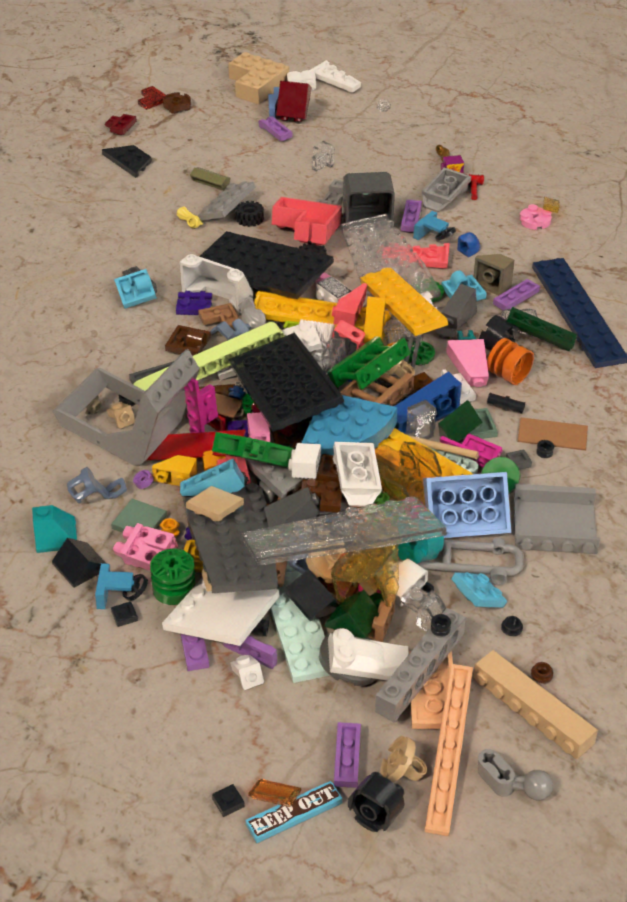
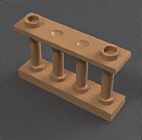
(390, 396)

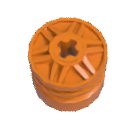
(510, 361)

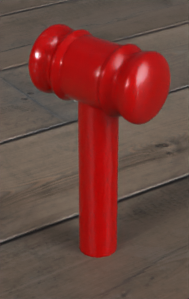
(475, 180)

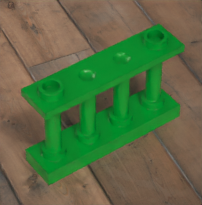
(368, 362)

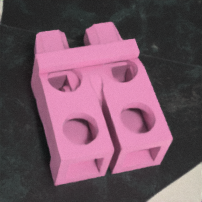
(143, 545)

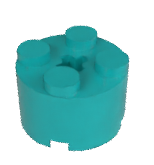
(421, 550)

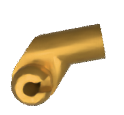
(442, 151)

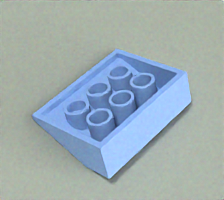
(470, 503)

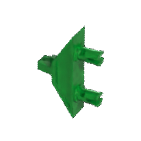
(252, 449)

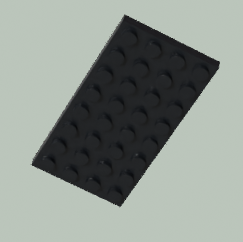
(269, 264)
(285, 382)

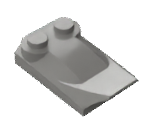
(444, 189)

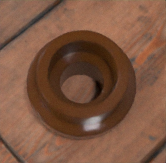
(542, 672)

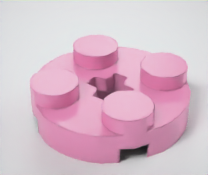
(535, 217)

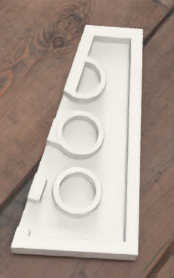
(331, 75)

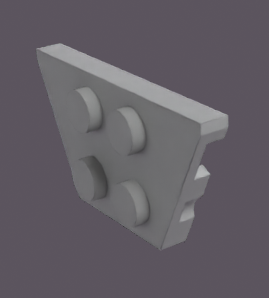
(276, 477)

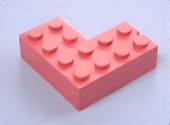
(308, 219)

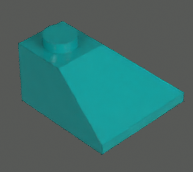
(52, 528)

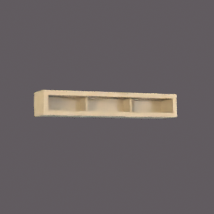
(535, 704)

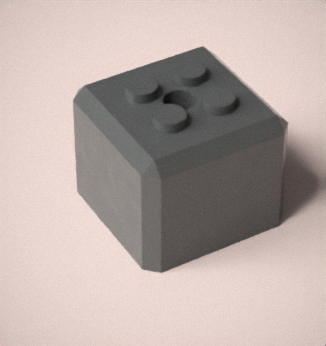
(377, 202)

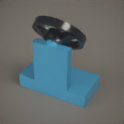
(431, 222)
(117, 581)

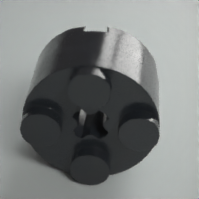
(498, 329)
(376, 802)

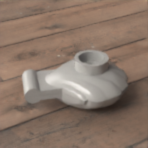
(250, 314)

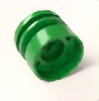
(172, 575)

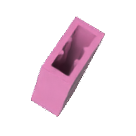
(469, 360)

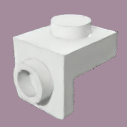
(248, 670)

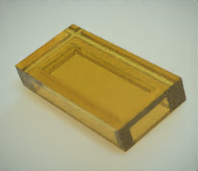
(551, 204)

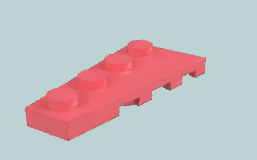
(433, 255)

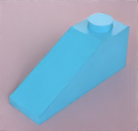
(223, 476)

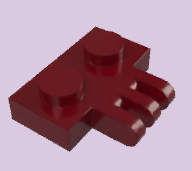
(121, 124)

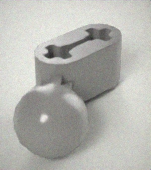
(503, 781)

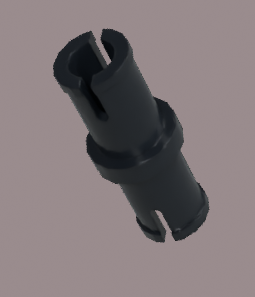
(506, 403)

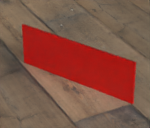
(189, 445)

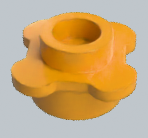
(171, 526)

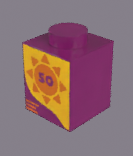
(454, 163)

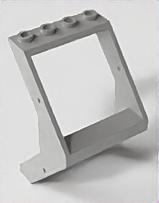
(158, 412)

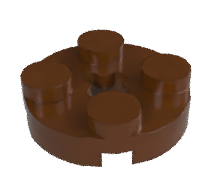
(175, 102)

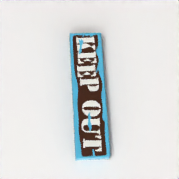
(305, 807)

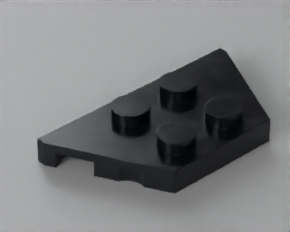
(128, 158)

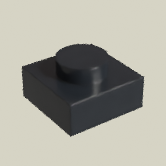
(228, 800)

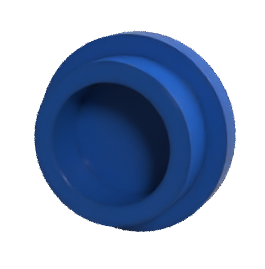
(236, 392)

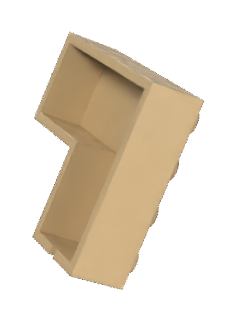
(256, 76)

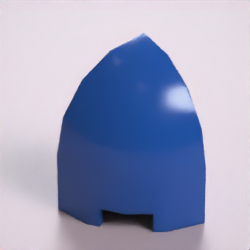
(468, 244)

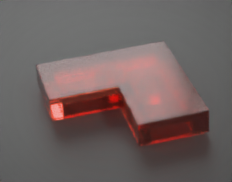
(151, 98)

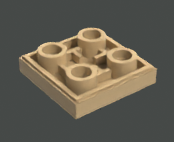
(214, 503)

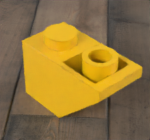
(174, 470)

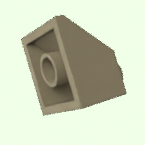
(494, 272)

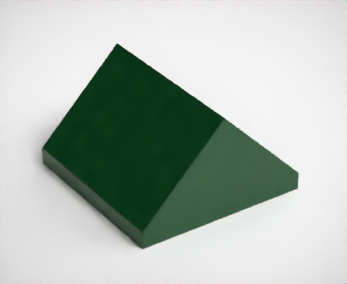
(459, 422)
(355, 615)

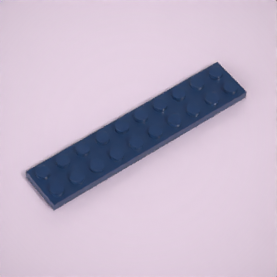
(580, 313)

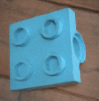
(458, 278)
(135, 288)
(479, 590)

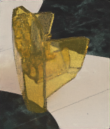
(404, 470)
(365, 564)

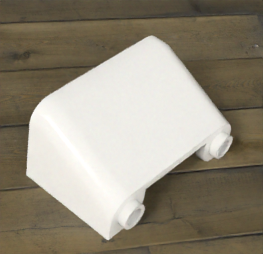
(208, 276)

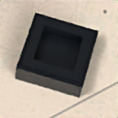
(124, 614)

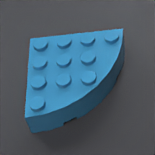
(351, 422)

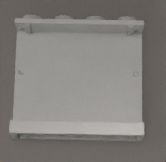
(555, 518)

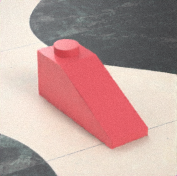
(350, 305)

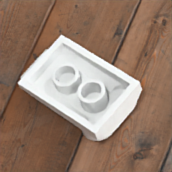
(357, 472)
(363, 656)

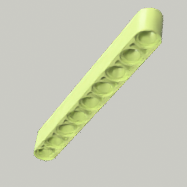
(217, 357)

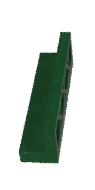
(542, 329)

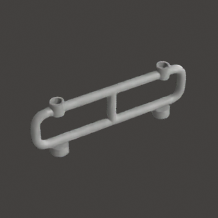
(498, 574)

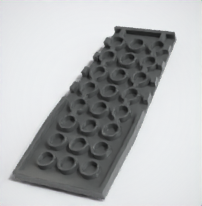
(222, 546)

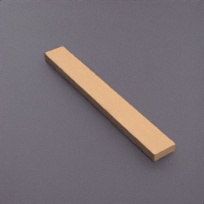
(449, 751)

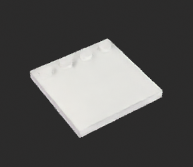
(220, 615)

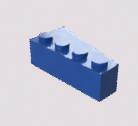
(441, 393)

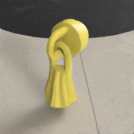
(192, 220)

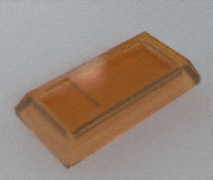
(274, 792)

